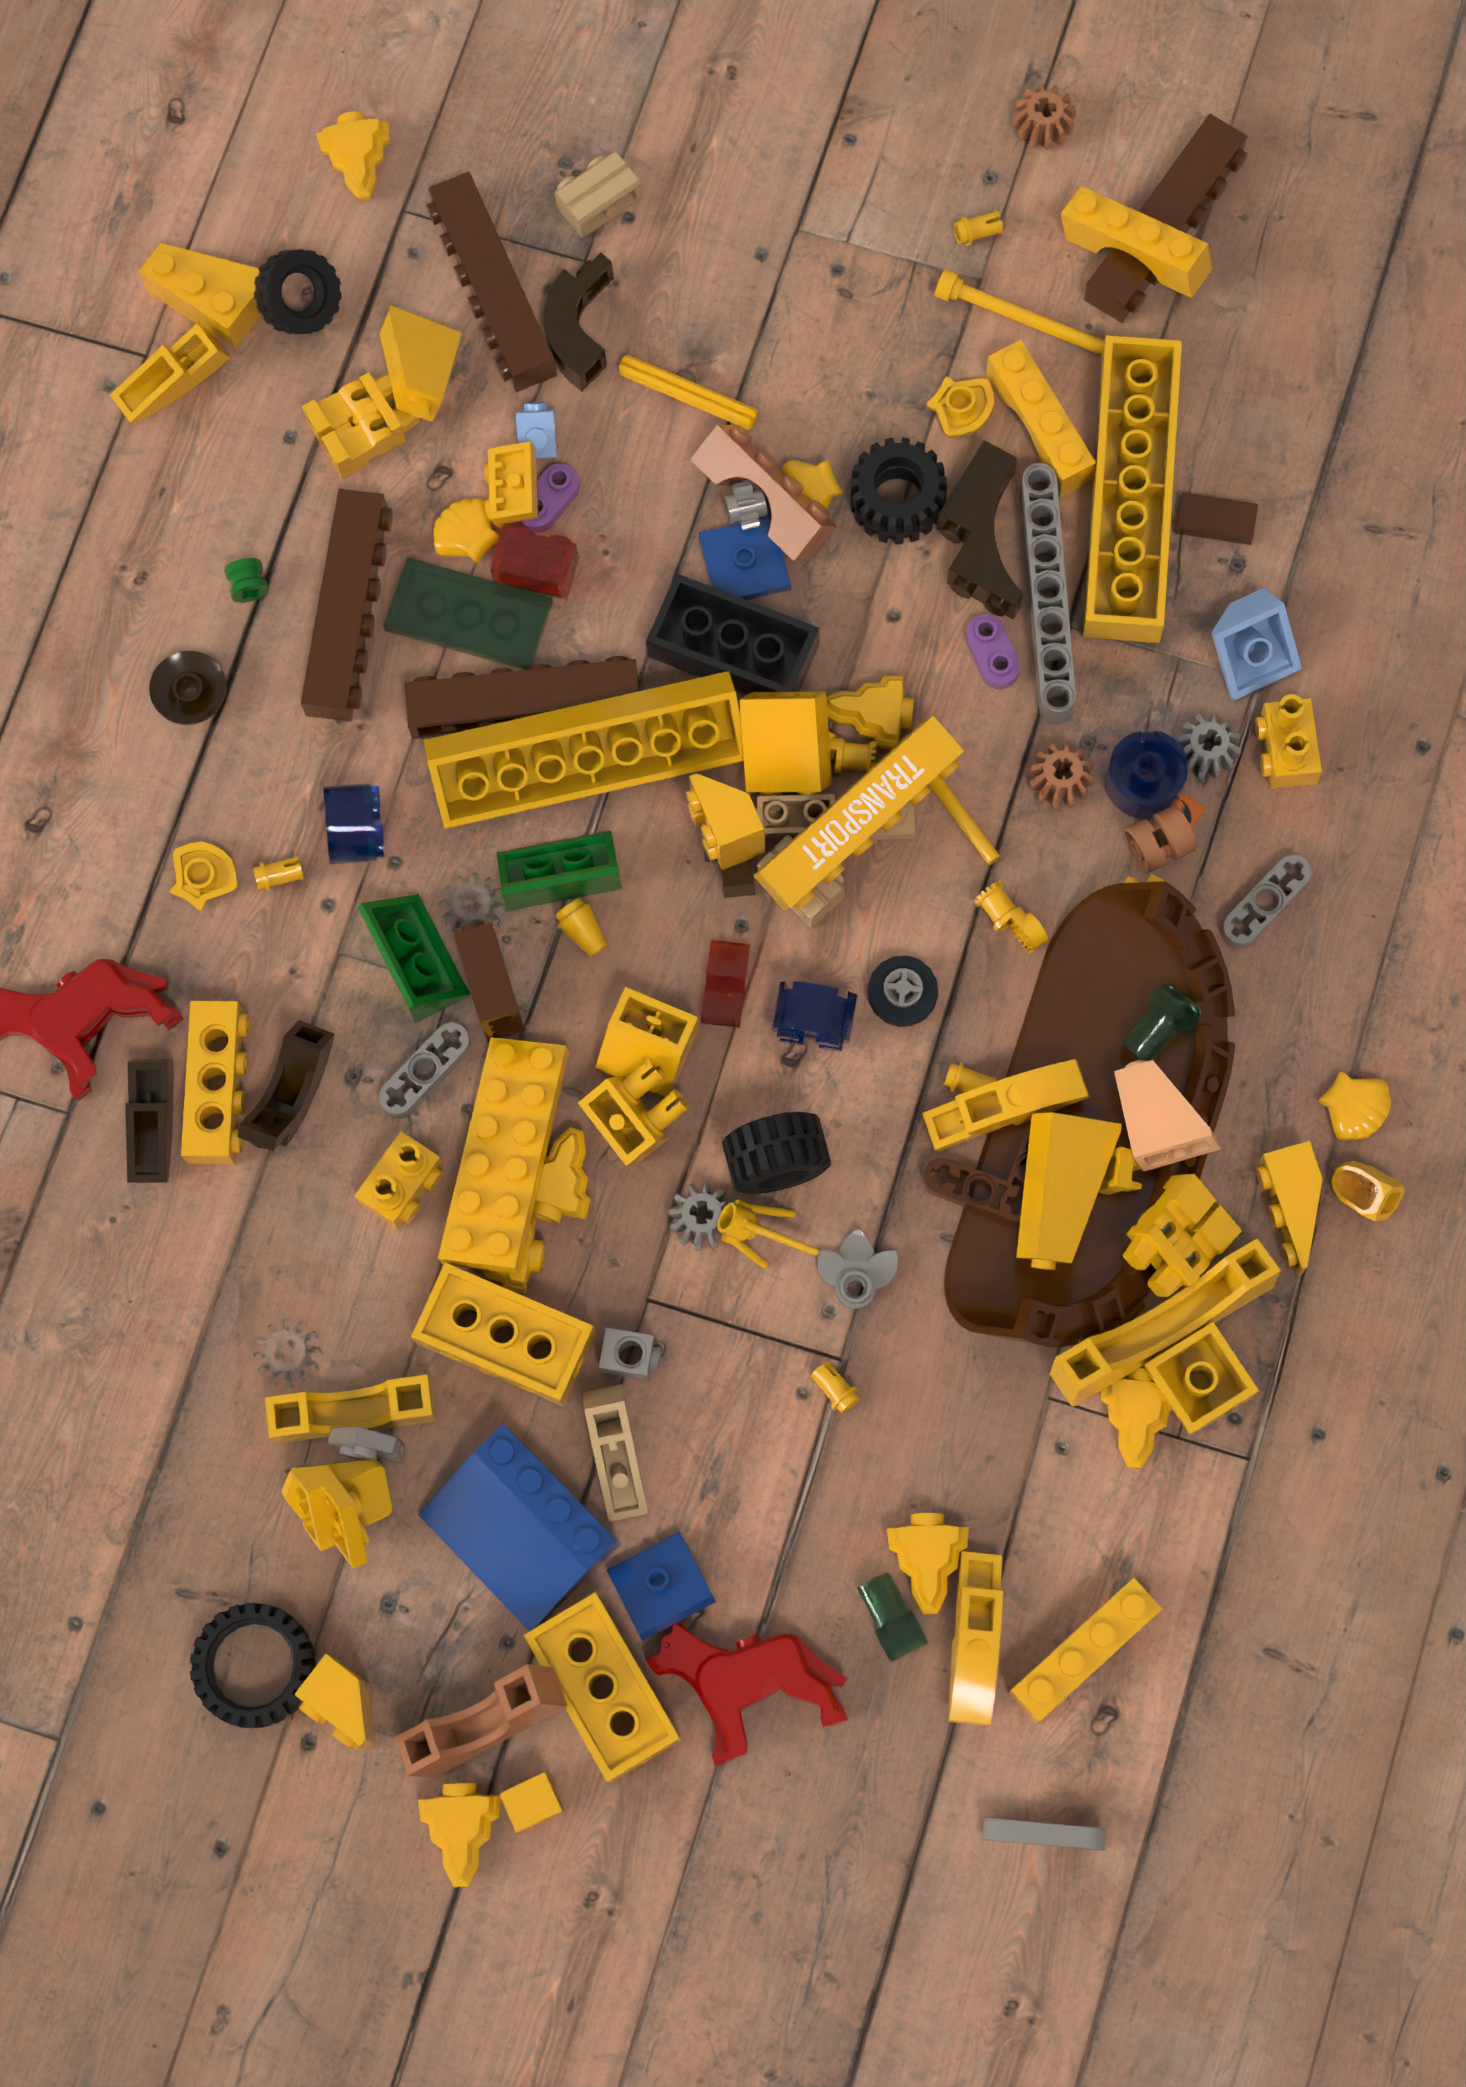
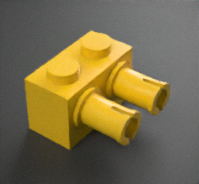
(1289, 743)
(623, 1118)
(400, 1181)

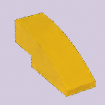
(170, 374)

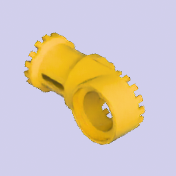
(851, 755)
(1007, 915)

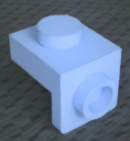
(537, 425)

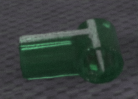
(1169, 1014)
(894, 1624)

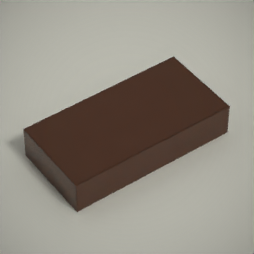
(1216, 518)

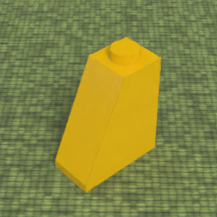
(418, 360)

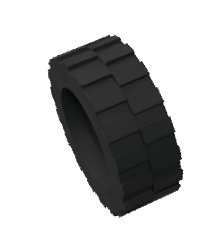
(269, 291)

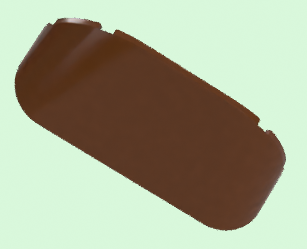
(1083, 1008)

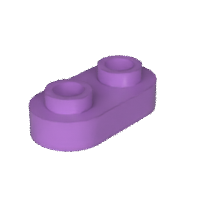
(553, 497)
(991, 650)

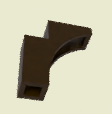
(970, 519)

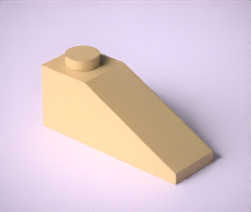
(615, 1452)

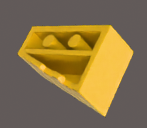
(204, 290)

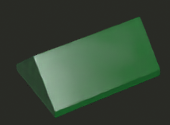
(558, 871)
(414, 954)

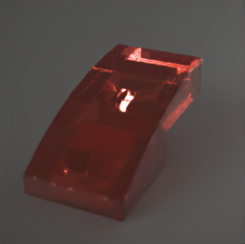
(725, 983)

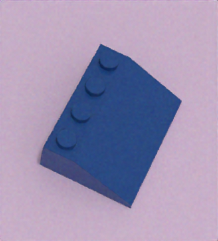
(518, 1528)

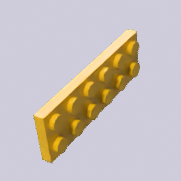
(504, 1155)

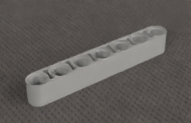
(1047, 576)

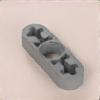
(1277, 874)
(452, 1056)
(1044, 1834)

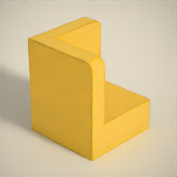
(531, 1802)

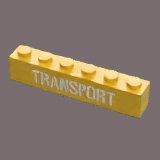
(858, 814)

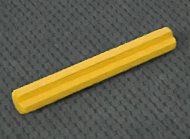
(688, 391)

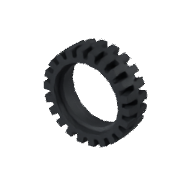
(209, 1642)

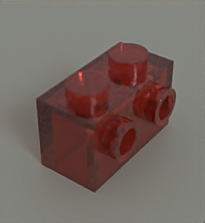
(535, 562)

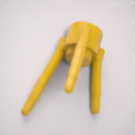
(740, 1223)

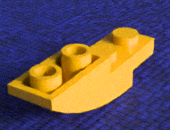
(1005, 1103)
(976, 1638)

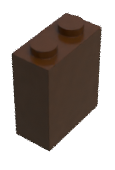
(488, 980)

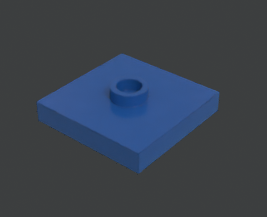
(744, 561)
(660, 1586)

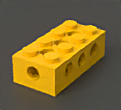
(499, 1308)
(631, 1693)

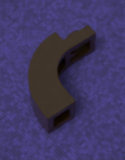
(574, 351)
(291, 1089)

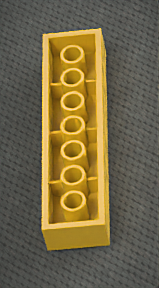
(1132, 489)
(585, 749)

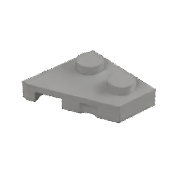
(364, 1443)

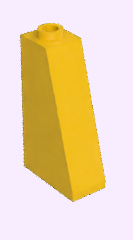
(1061, 1184)

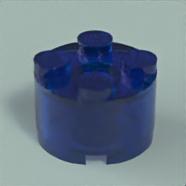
(1143, 754)
(351, 825)
(813, 1014)

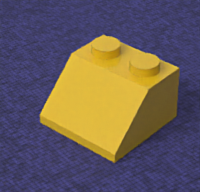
(1201, 1379)

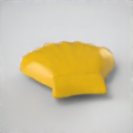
(963, 406)
(817, 480)
(464, 530)
(202, 873)
(1357, 1106)

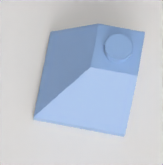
(1255, 643)

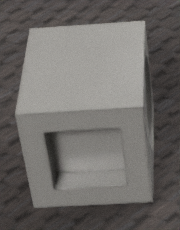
(616, 1341)

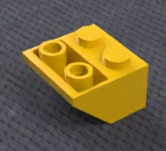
(728, 819)
(647, 1029)
(341, 1698)

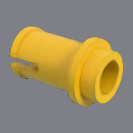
(977, 227)
(278, 873)
(965, 1079)
(835, 1387)

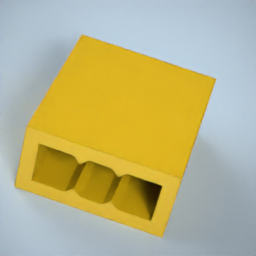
(785, 742)

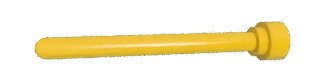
(953, 287)

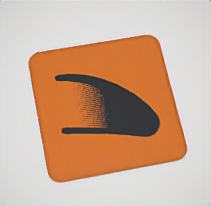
(1190, 808)

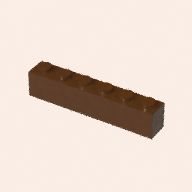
(1176, 201)
(492, 282)
(345, 605)
(476, 701)

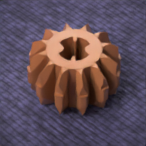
(1044, 116)
(1063, 760)

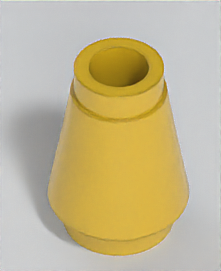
(582, 927)

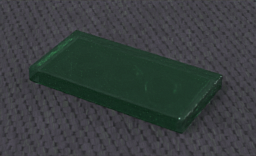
(468, 614)

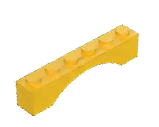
(1118, 1352)

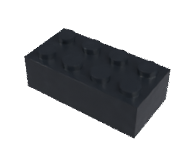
(719, 633)

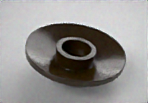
(183, 672)

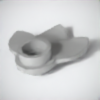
(859, 1265)

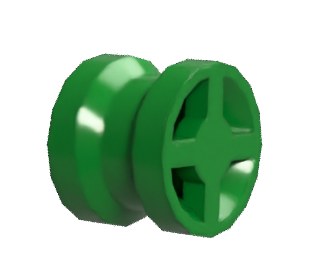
(246, 580)

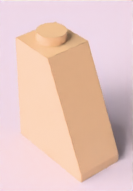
(1159, 1118)

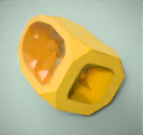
(1367, 1190)

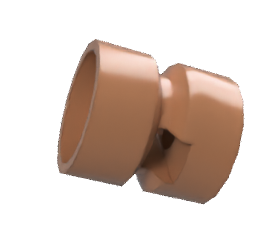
(1171, 832)

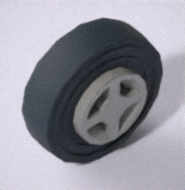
(903, 976)

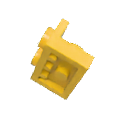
(511, 484)

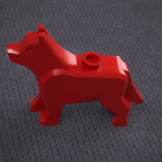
(80, 1009)
(746, 1676)

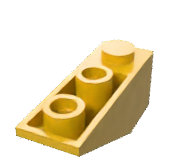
(1294, 1190)

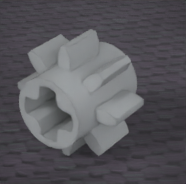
(746, 505)

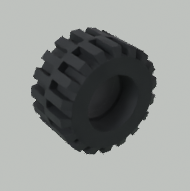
(905, 463)
(776, 1152)

